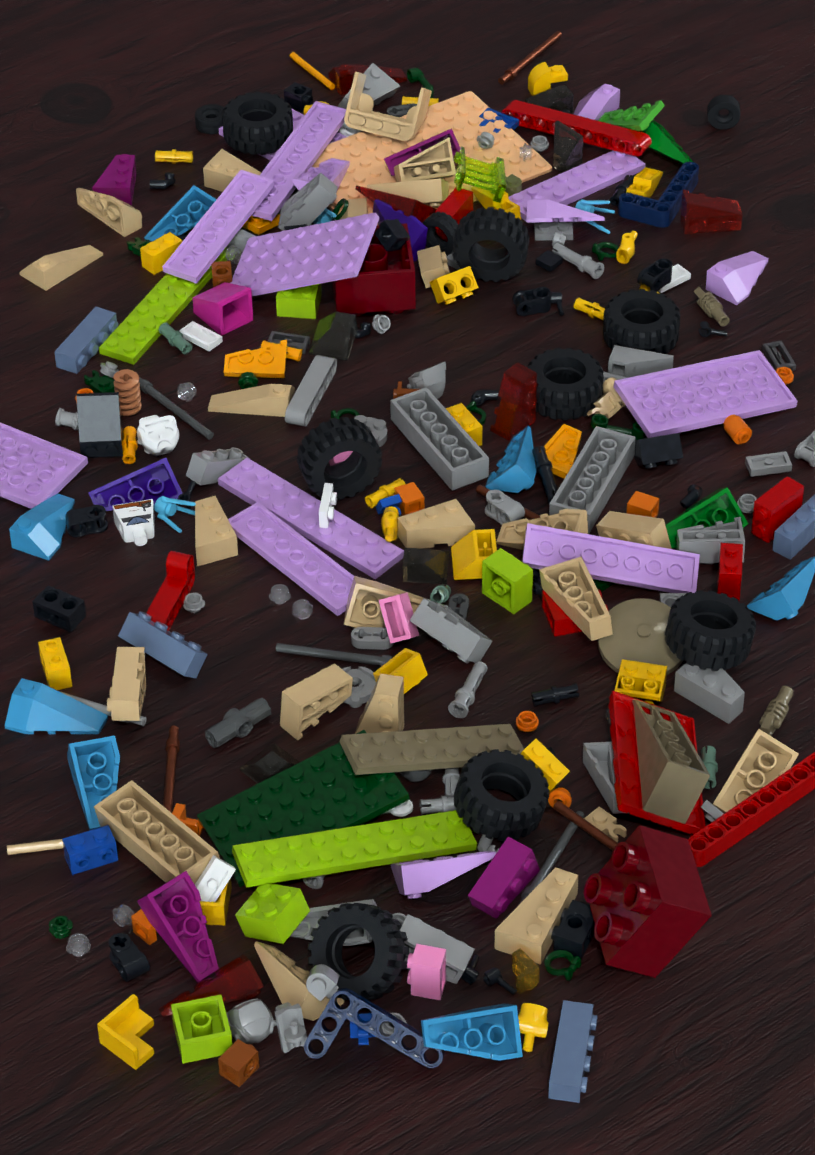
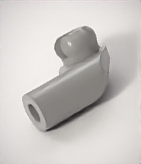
(485, 845)

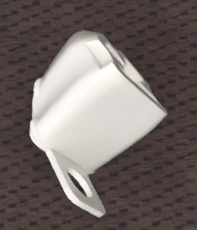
(158, 434)

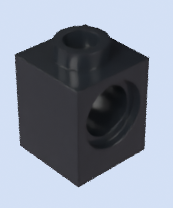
(298, 96)
(392, 235)

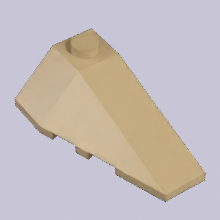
(259, 400)
(757, 766)

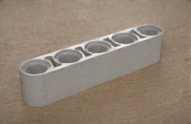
(311, 390)

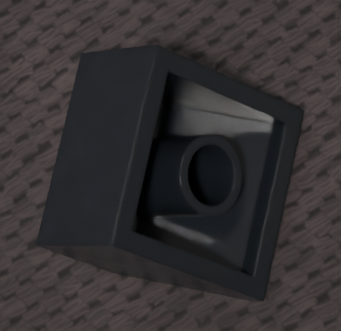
(657, 450)

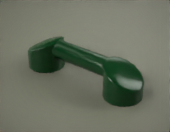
(416, 75)
(602, 421)

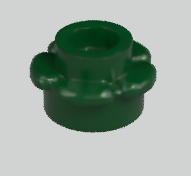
(247, 380)
(60, 927)

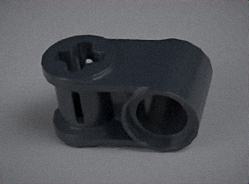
(656, 274)
(534, 301)
(84, 521)
(127, 957)

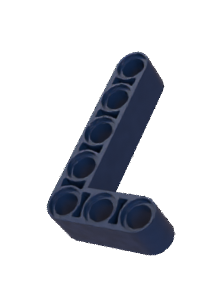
(661, 211)
(373, 1026)

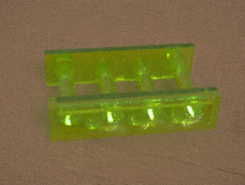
(480, 174)

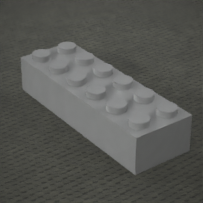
(439, 438)
(595, 474)

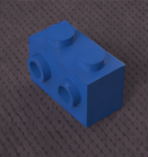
(90, 849)

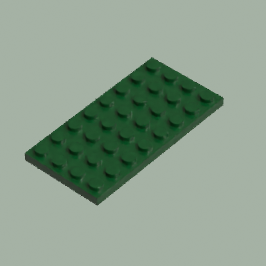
(301, 800)

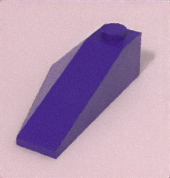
(416, 229)
(144, 484)

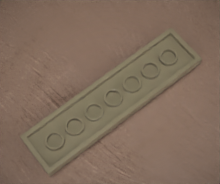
(425, 748)

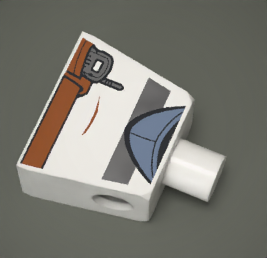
(135, 521)

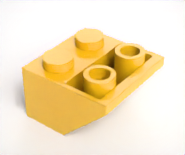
(470, 552)
(641, 680)

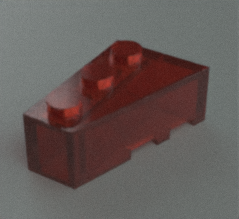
(709, 214)
(517, 401)

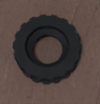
(447, 225)

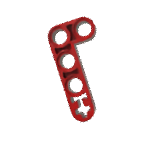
(173, 590)

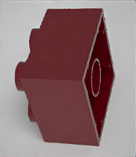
(382, 284)
(647, 901)

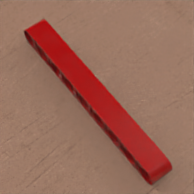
(593, 131)
(753, 812)

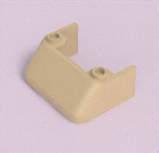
(361, 116)

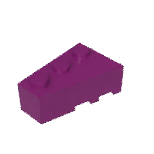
(118, 178)
(504, 878)

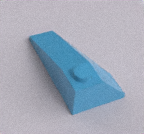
(183, 214)
(517, 466)
(42, 527)
(786, 594)
(45, 709)
(94, 773)
(478, 1032)

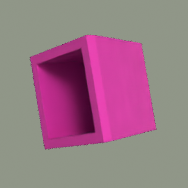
(224, 307)

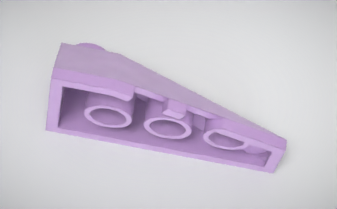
(597, 102)
(332, 168)
(547, 211)
(735, 276)
(425, 875)

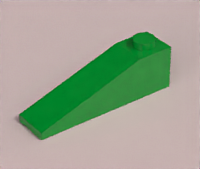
(665, 143)
(713, 508)

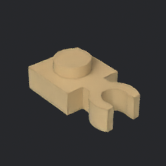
(605, 405)
(606, 823)

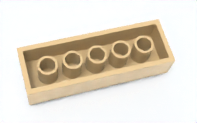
(154, 833)

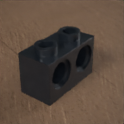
(59, 608)

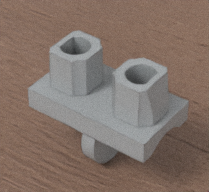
(290, 1026)

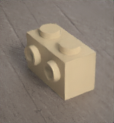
(432, 264)

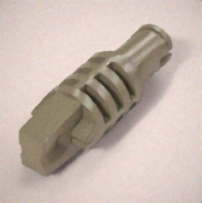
(711, 306)
(776, 711)

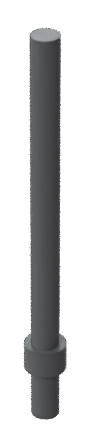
(147, 387)
(332, 654)
(553, 857)

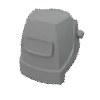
(432, 378)
(251, 1021)

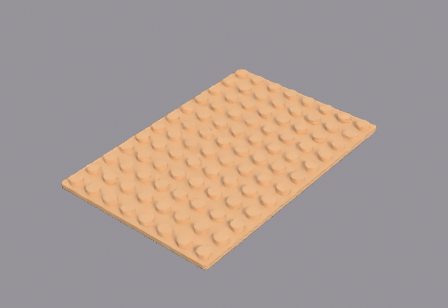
(461, 113)

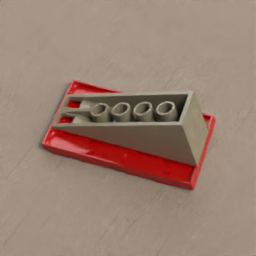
(657, 764)

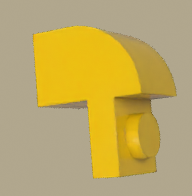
(542, 77)

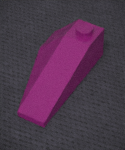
(405, 154)
(179, 920)

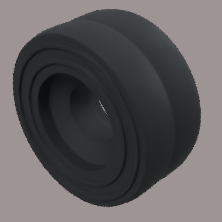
(209, 118)
(723, 121)

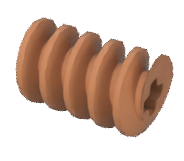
(128, 386)

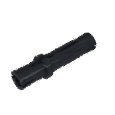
(544, 467)

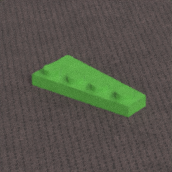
(632, 117)

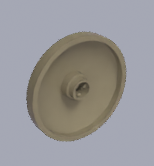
(638, 635)

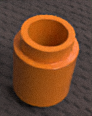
(737, 429)

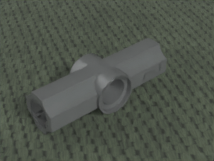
(237, 722)

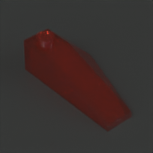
(343, 75)
(408, 205)
(232, 981)

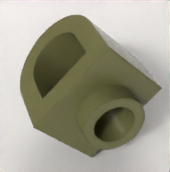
(513, 185)

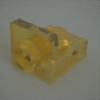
(525, 970)

